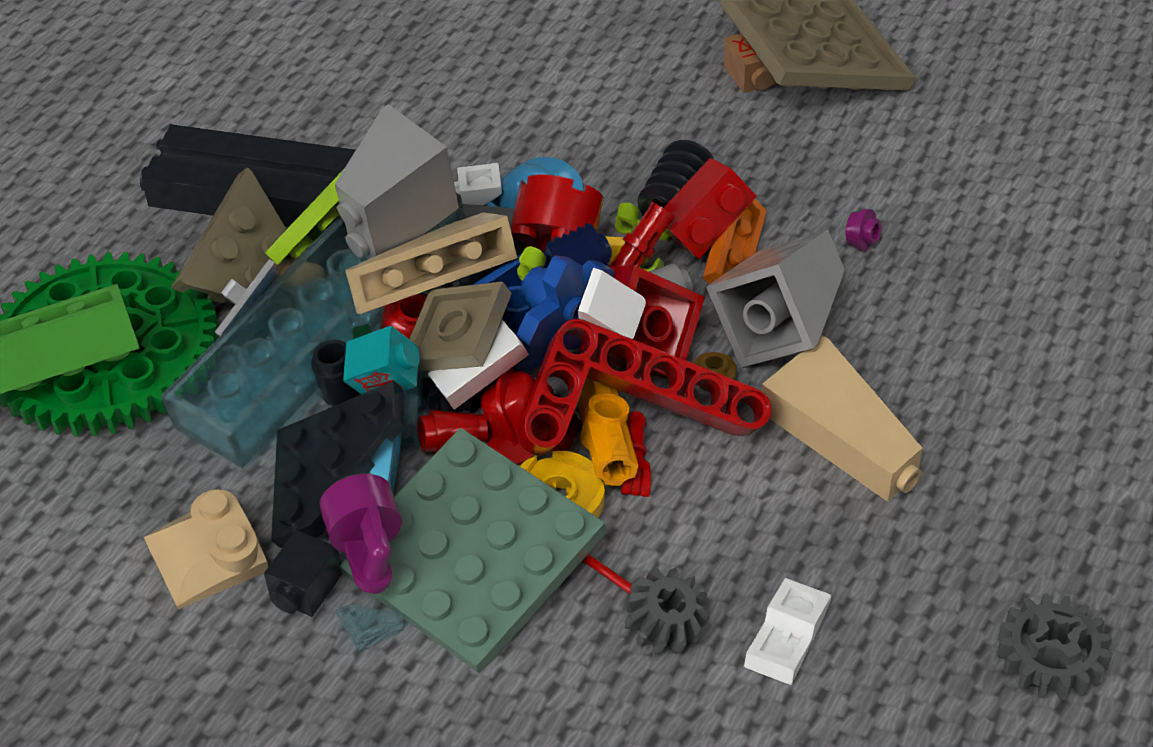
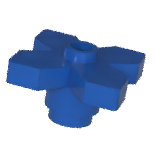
(554, 299)

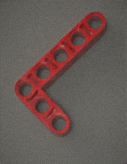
(634, 381)

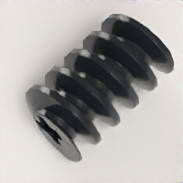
(673, 171)

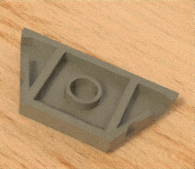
(233, 241)

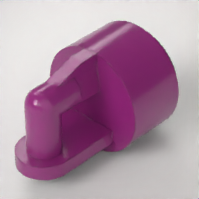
(361, 522)

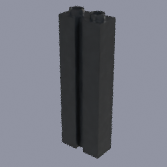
(199, 166)

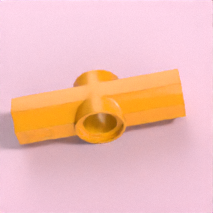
(606, 432)

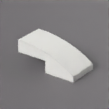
(478, 183)
(787, 631)

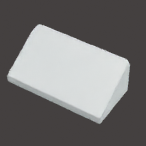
(463, 383)

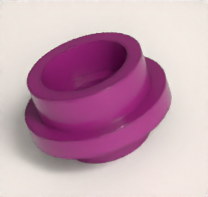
(863, 229)

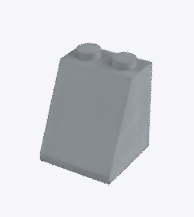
(394, 186)
(778, 298)

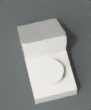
(611, 304)

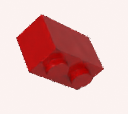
(707, 207)

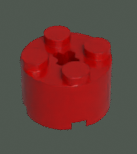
(552, 207)

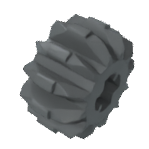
(646, 612)

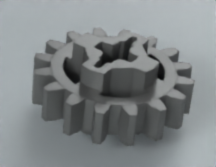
(1054, 646)

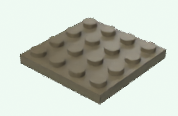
(819, 44)

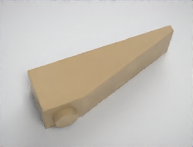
(432, 261)

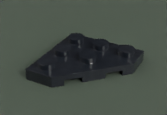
(326, 449)

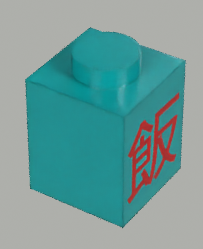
(380, 360)

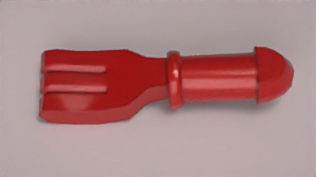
(642, 481)

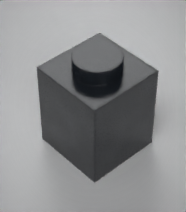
(302, 574)

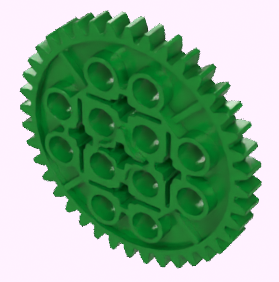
(169, 329)

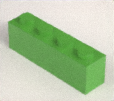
(64, 338)

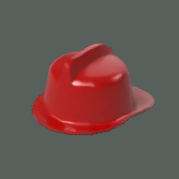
(503, 407)

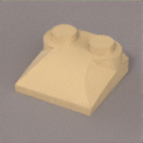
(206, 549)

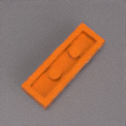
(736, 242)

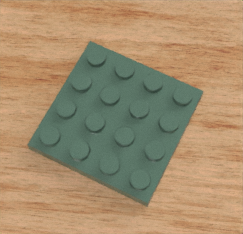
(480, 549)

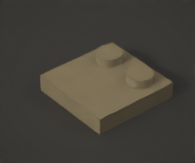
(459, 325)

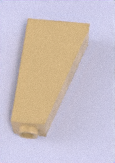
(844, 420)

